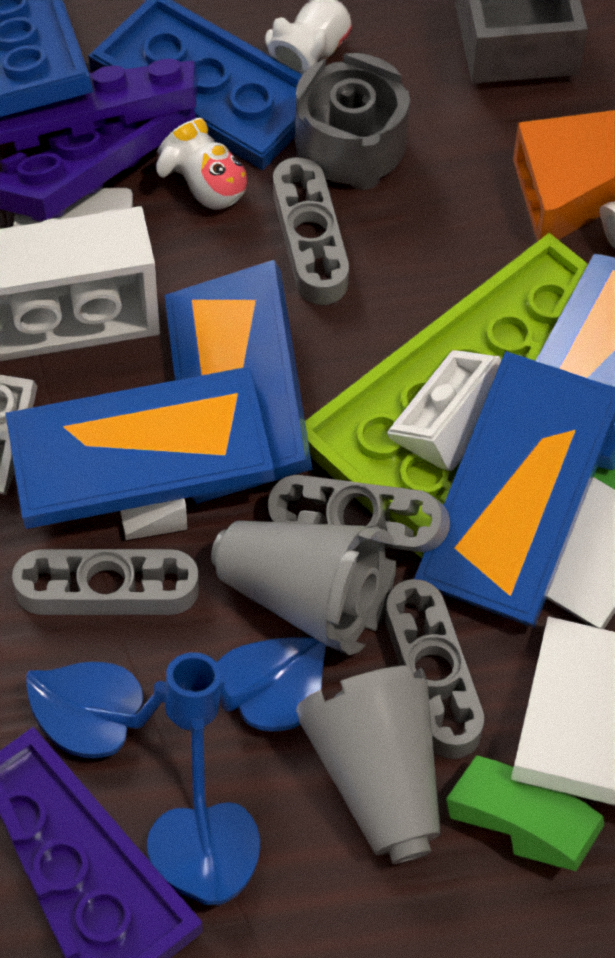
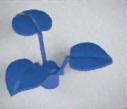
(91, 704)

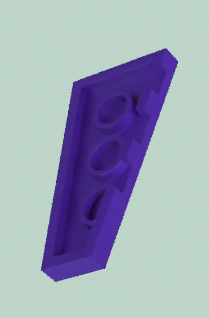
(126, 93)
(80, 164)
(82, 866)

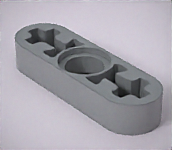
(303, 250)
(404, 503)
(88, 562)
(441, 641)

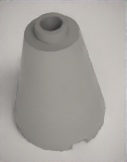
(311, 575)
(380, 756)

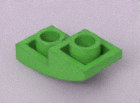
(541, 821)

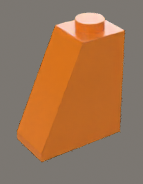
(566, 170)

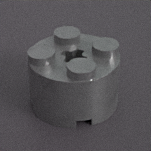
(352, 119)

